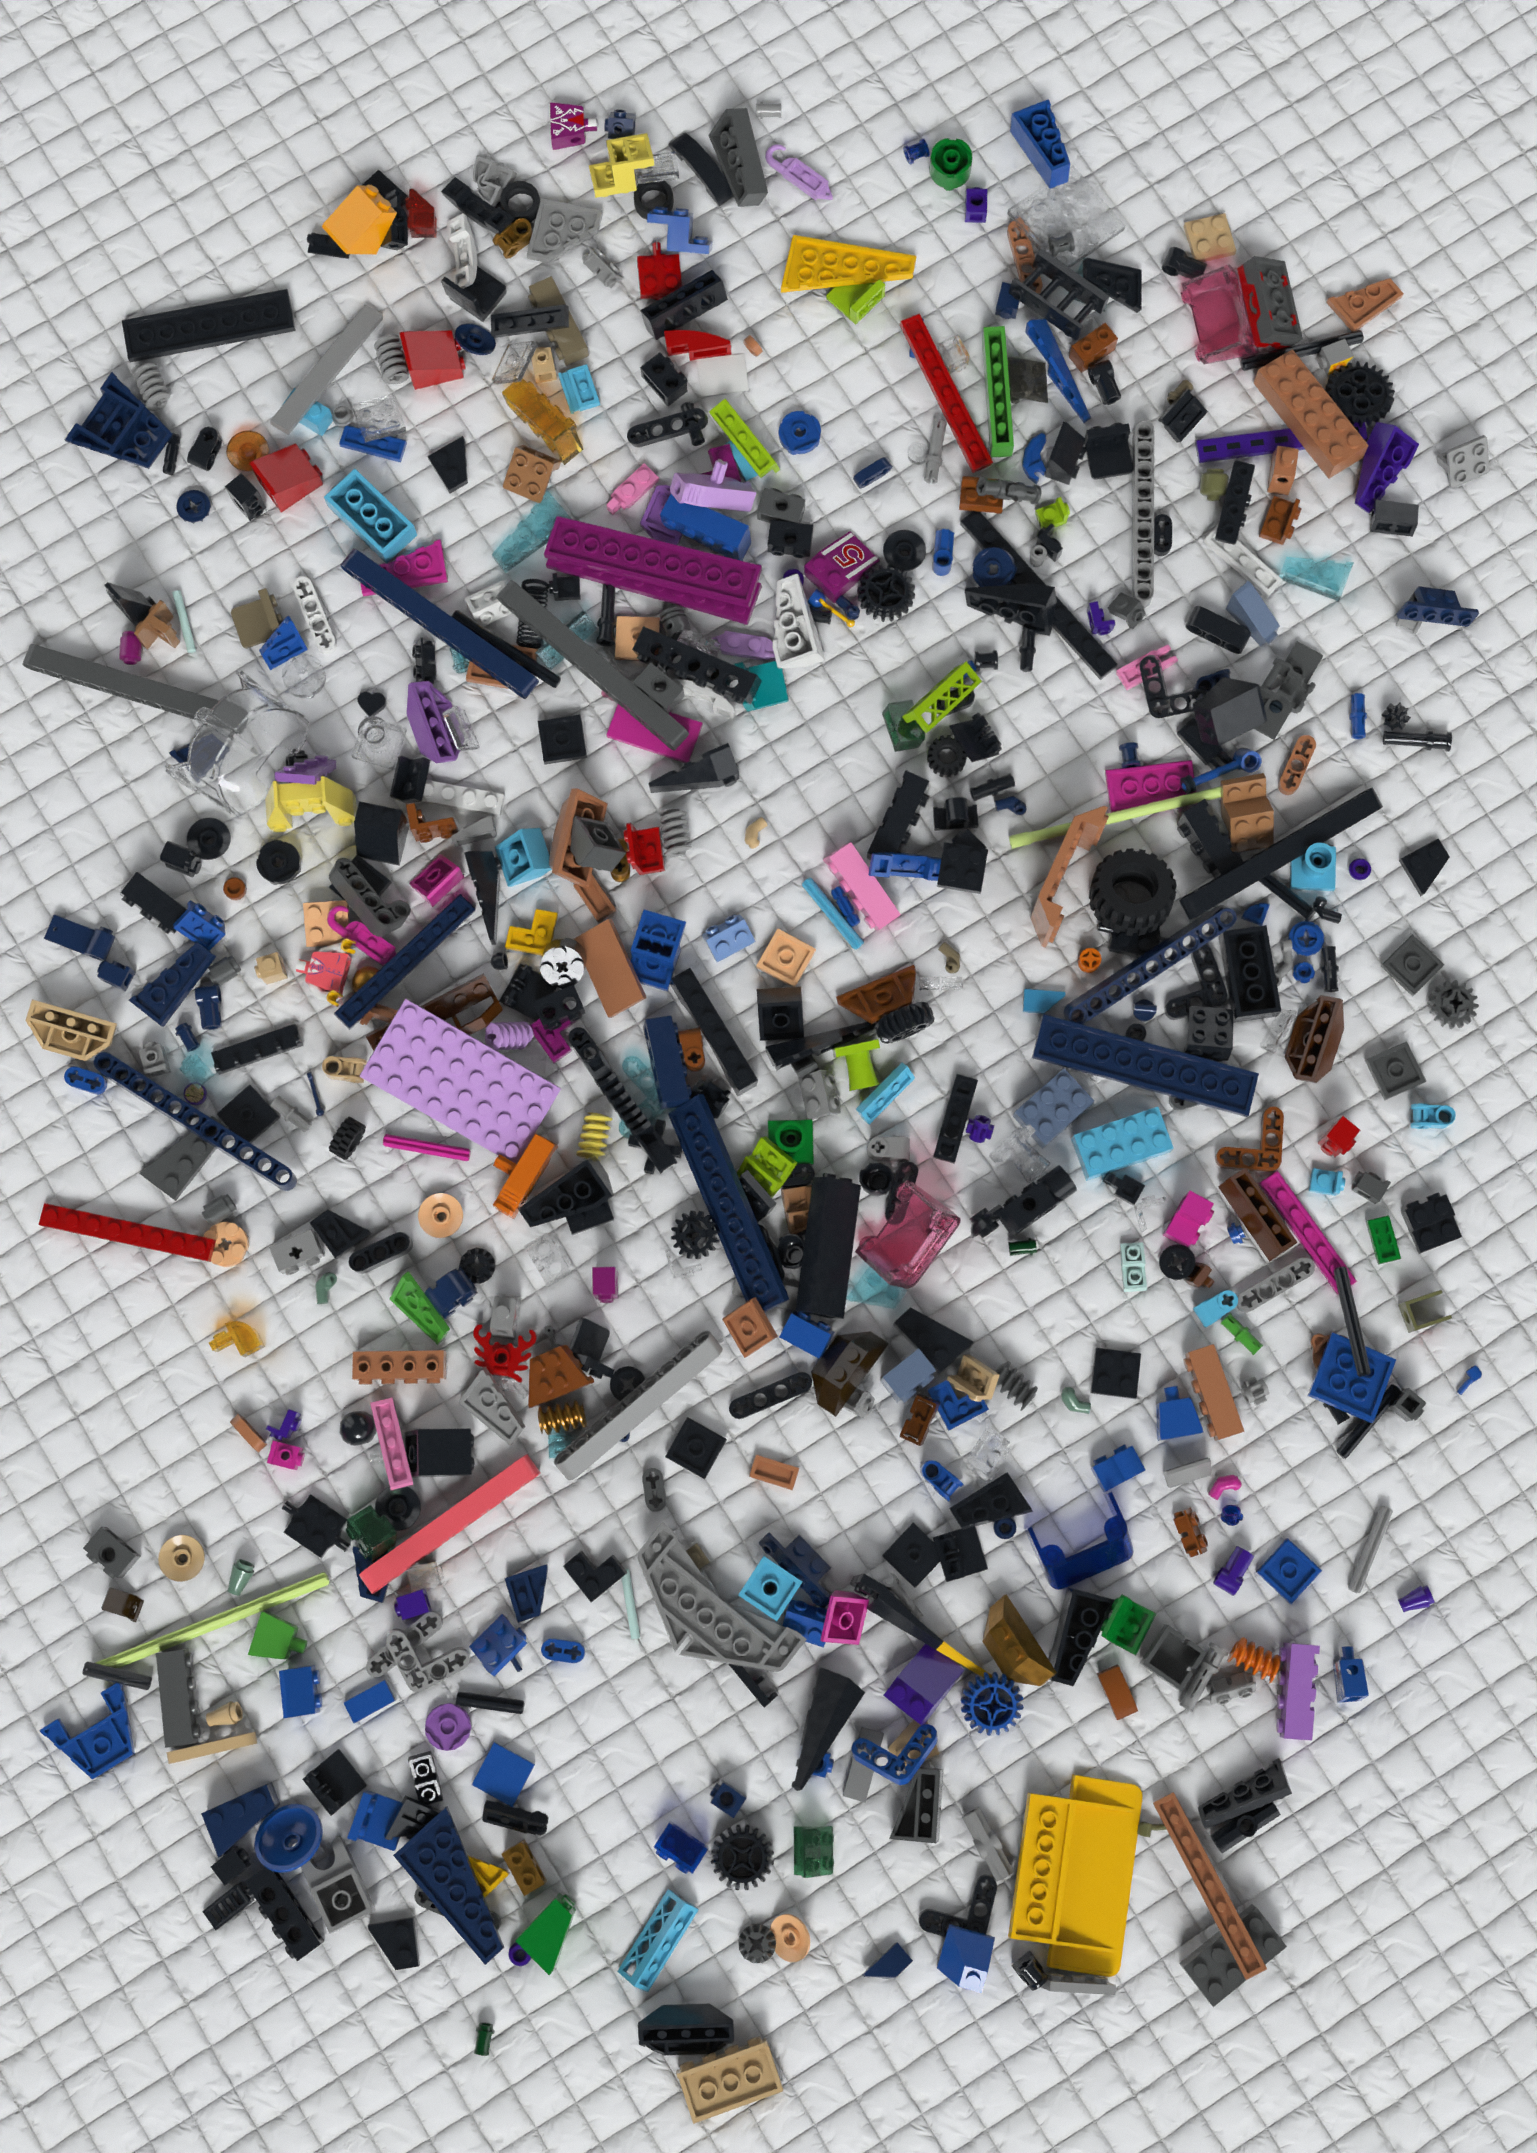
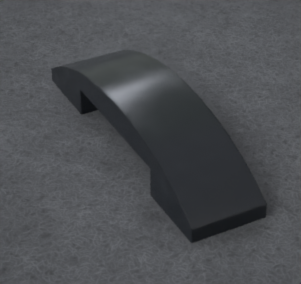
(703, 166)
(476, 208)
(955, 1118)

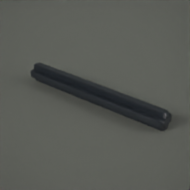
(1352, 1321)

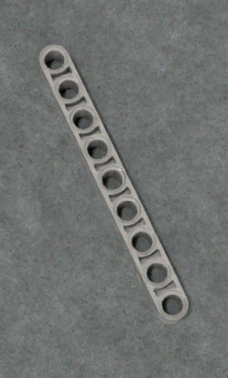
(1146, 505)
(638, 1405)

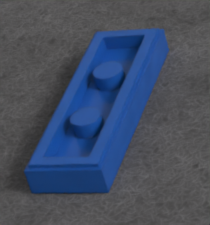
(387, 447)

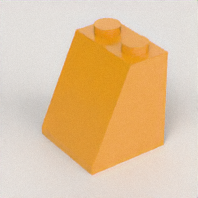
(361, 221)

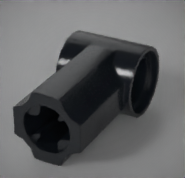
(1179, 263)
(1103, 377)

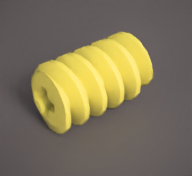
(594, 1135)

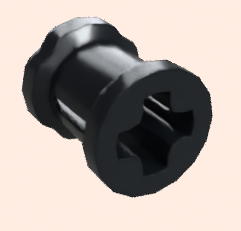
(986, 660)

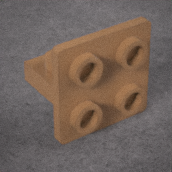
(157, 625)

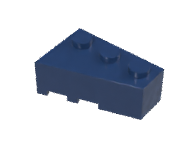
(237, 1817)

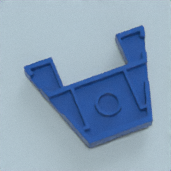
(103, 1743)

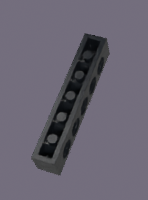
(650, 640)

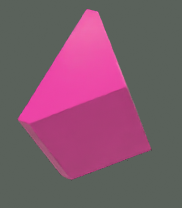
(437, 879)

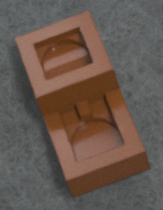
(1117, 1692)

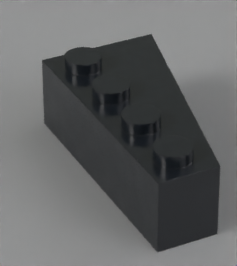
(1207, 840)

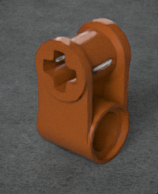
(692, 1046)

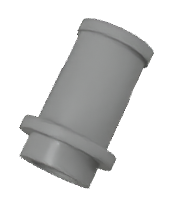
(768, 110)
(1037, 555)

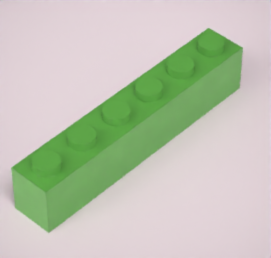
(997, 391)

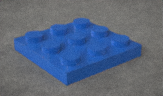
(1342, 1388)

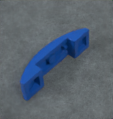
(904, 865)

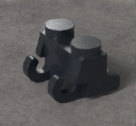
(716, 1097)

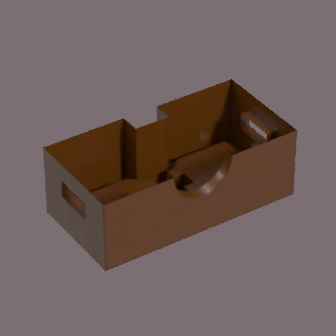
(922, 1417)

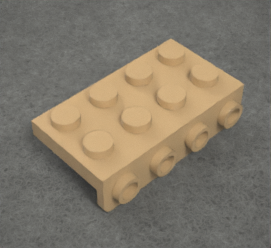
(729, 2079)

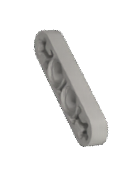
(1276, 1287)
(431, 1631)

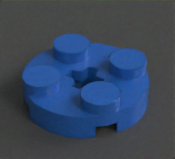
(797, 444)

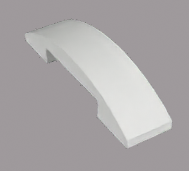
(464, 250)
(720, 704)

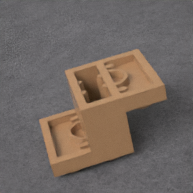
(1247, 812)

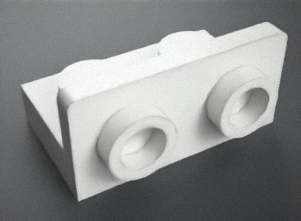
(486, 606)

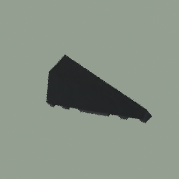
(795, 1050)
(831, 1707)

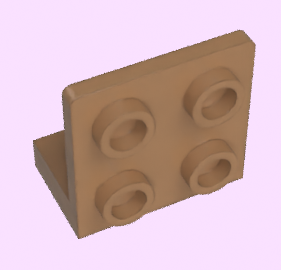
(530, 473)

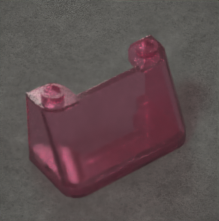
(1219, 316)
(909, 1237)

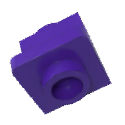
(1096, 620)

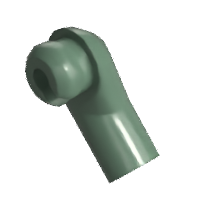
(323, 1285)

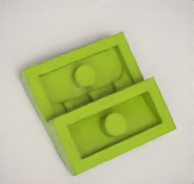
(768, 1165)

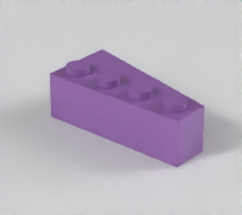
(1297, 1690)

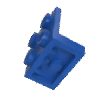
(373, 1819)

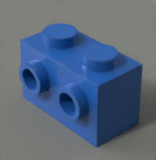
(807, 1334)

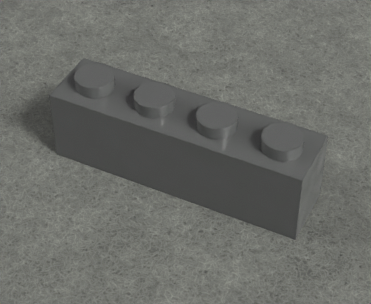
(177, 1698)

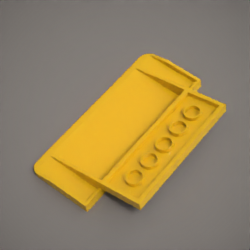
(1078, 1874)

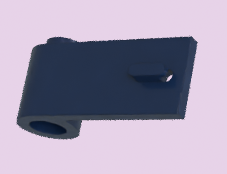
(80, 938)

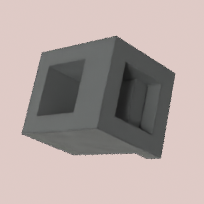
(1370, 1186)

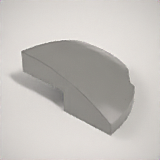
(491, 179)

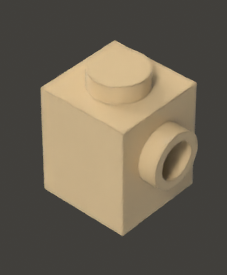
(543, 365)
(270, 968)

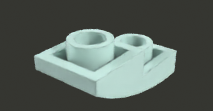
(1133, 1267)

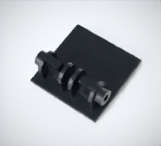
(975, 739)
(524, 989)
(960, 1553)
(334, 1782)

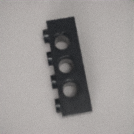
(684, 304)
(297, 1917)

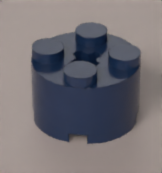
(450, 1292)

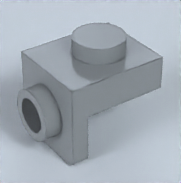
(860, 1403)

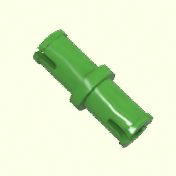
(1241, 1334)

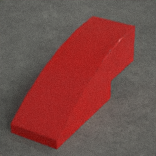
(696, 343)

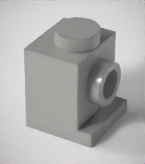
(159, 1064)

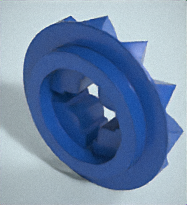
(1313, 931)

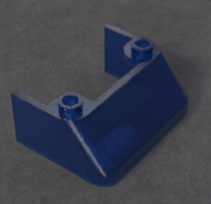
(1064, 1572)

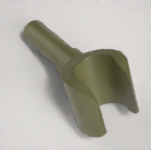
(1145, 1828)

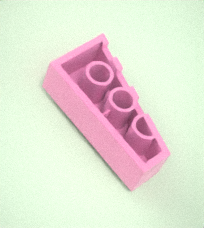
(863, 889)

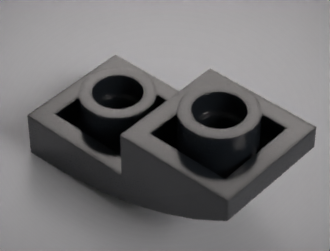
(425, 1778)

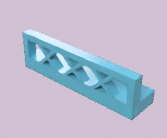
(660, 1943)

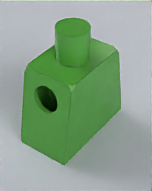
(275, 1638)

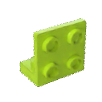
(856, 300)

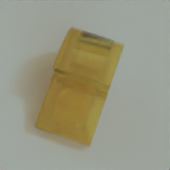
(243, 1335)

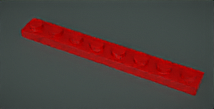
(946, 393)
(127, 1232)

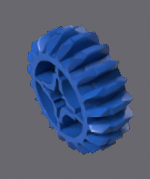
(1000, 1705)

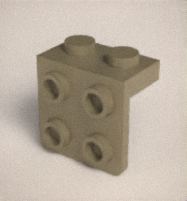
(256, 620)

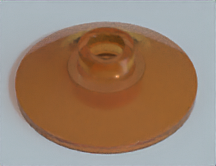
(242, 444)

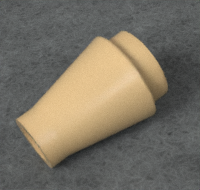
(225, 1715)

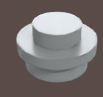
(342, 416)

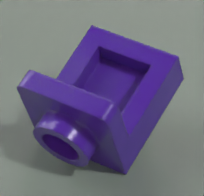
(291, 1423)

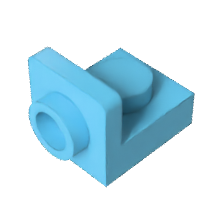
(1326, 1182)

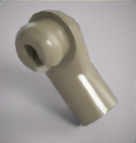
(952, 958)

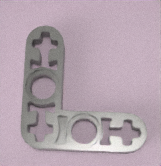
(424, 1670)

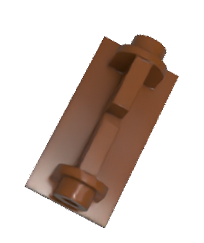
(1189, 1524)

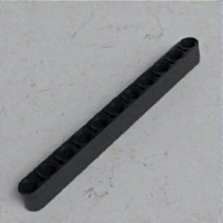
(1280, 853)

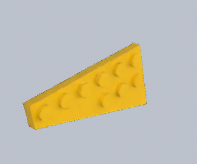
(829, 264)

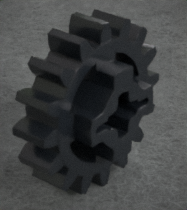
(695, 1243)

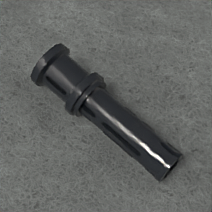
(607, 622)
(1428, 740)

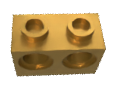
(524, 1867)

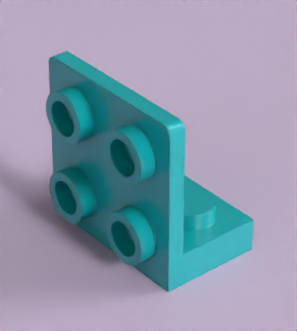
(772, 688)

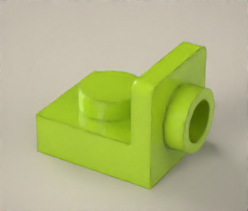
(1054, 513)

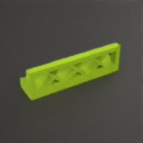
(743, 439)
(936, 693)

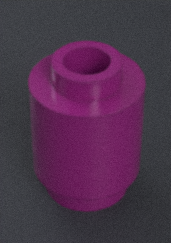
(130, 648)

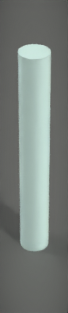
(184, 621)
(630, 1606)

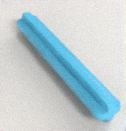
(832, 913)

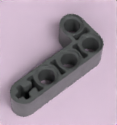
(365, 902)

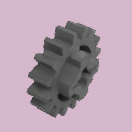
(1444, 1004)

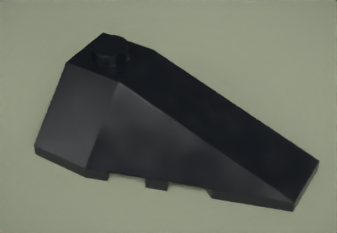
(130, 602)
(1024, 604)
(712, 771)
(486, 879)
(575, 1192)

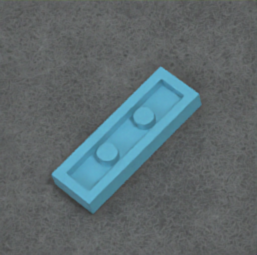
(885, 1093)

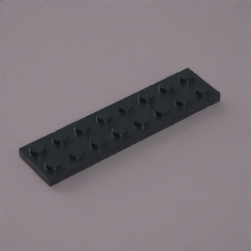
(208, 325)

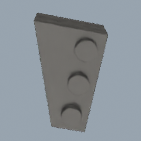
(921, 1809)

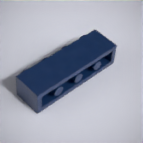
(666, 1062)

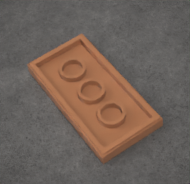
(610, 968)

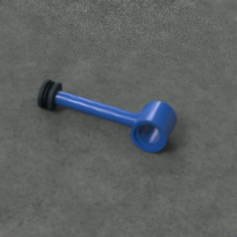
(1189, 784)

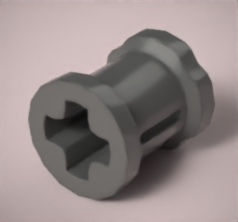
(1055, 247)

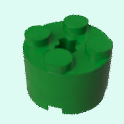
(950, 163)

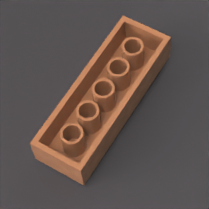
(1310, 414)

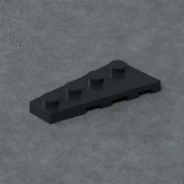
(1247, 1796)

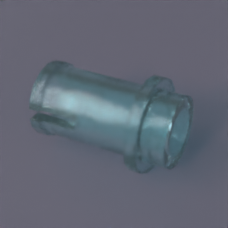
(460, 663)

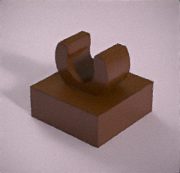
(1200, 1276)

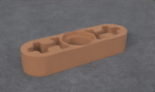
(1288, 768)

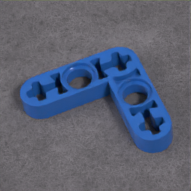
(897, 1763)

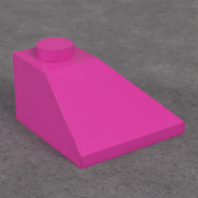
(844, 1618)

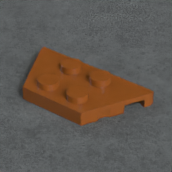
(881, 996)
(555, 1375)

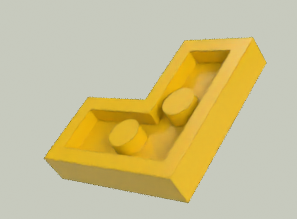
(536, 939)

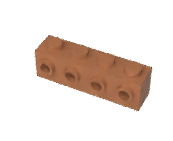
(399, 1366)
(1214, 1393)

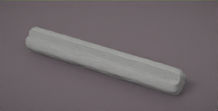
(1370, 1549)

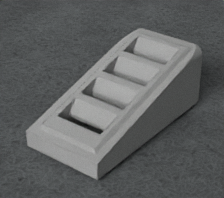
(476, 832)

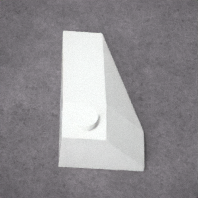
(795, 632)

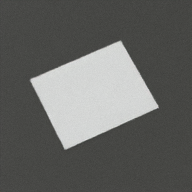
(722, 375)

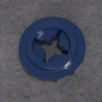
(198, 498)

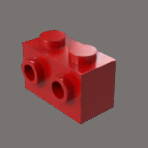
(1339, 1137)

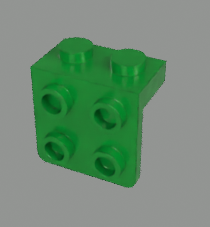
(1127, 1624)

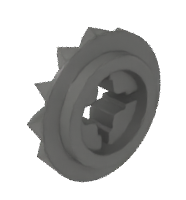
(768, 1943)

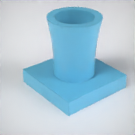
(1317, 876)
(755, 1588)

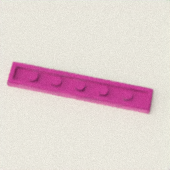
(1303, 1227)

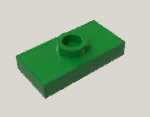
(1383, 1239)

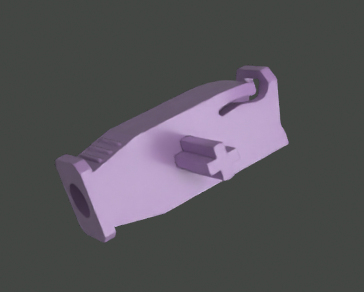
(713, 490)

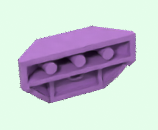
(427, 722)

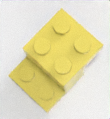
(624, 156)

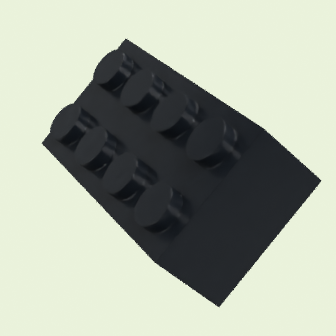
(1249, 973)

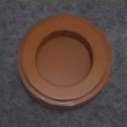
(234, 888)

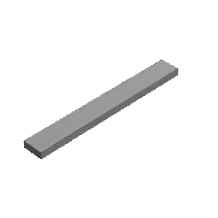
(326, 370)

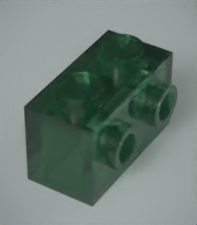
(902, 734)

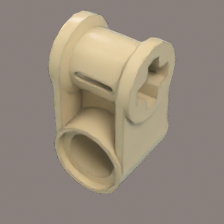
(346, 1068)

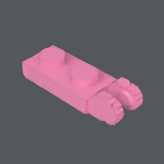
(1130, 673)

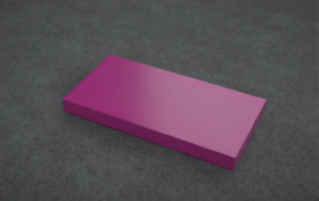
(631, 732)
(1146, 784)

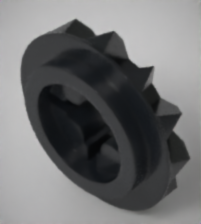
(1167, 1259)
(484, 1272)
(625, 1373)

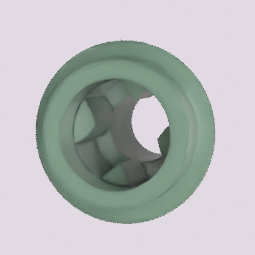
(240, 1576)

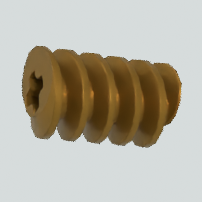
(562, 1417)

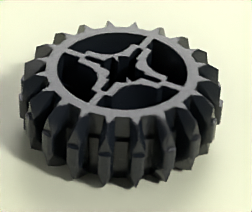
(901, 601)
(904, 1022)
(727, 1872)

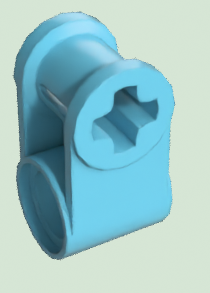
(1426, 1116)
(1213, 1309)

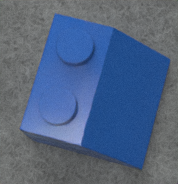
(300, 1691)

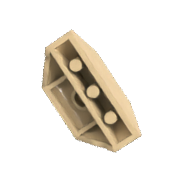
(69, 1031)

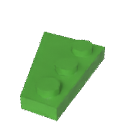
(416, 1306)

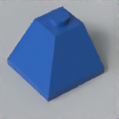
(966, 1957)

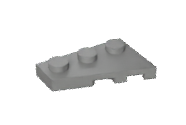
(1079, 1984)

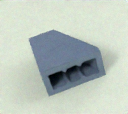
(1253, 614)

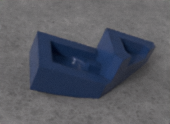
(889, 1964)

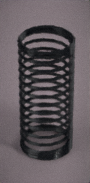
(536, 590)

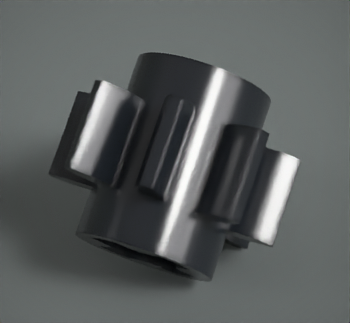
(1396, 716)

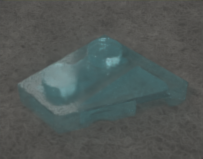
(876, 1291)

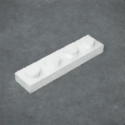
(1245, 564)
(463, 798)

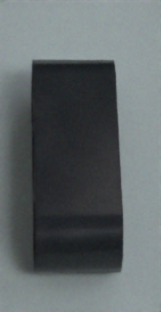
(1218, 630)
(369, 1253)

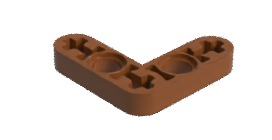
(1265, 1149)

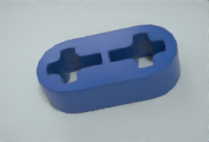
(84, 1085)
(564, 1644)

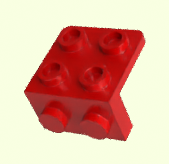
(645, 849)

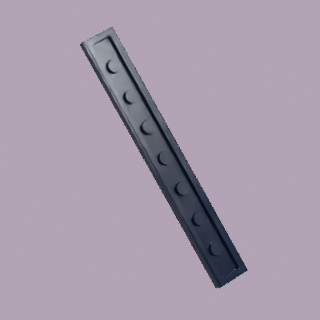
(404, 962)

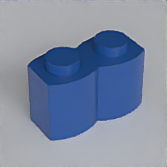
(1117, 1468)

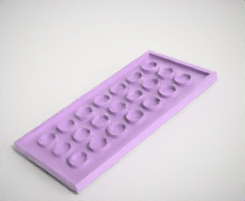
(460, 1081)

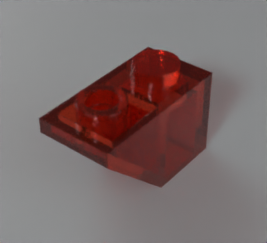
(422, 216)

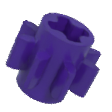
(979, 1128)

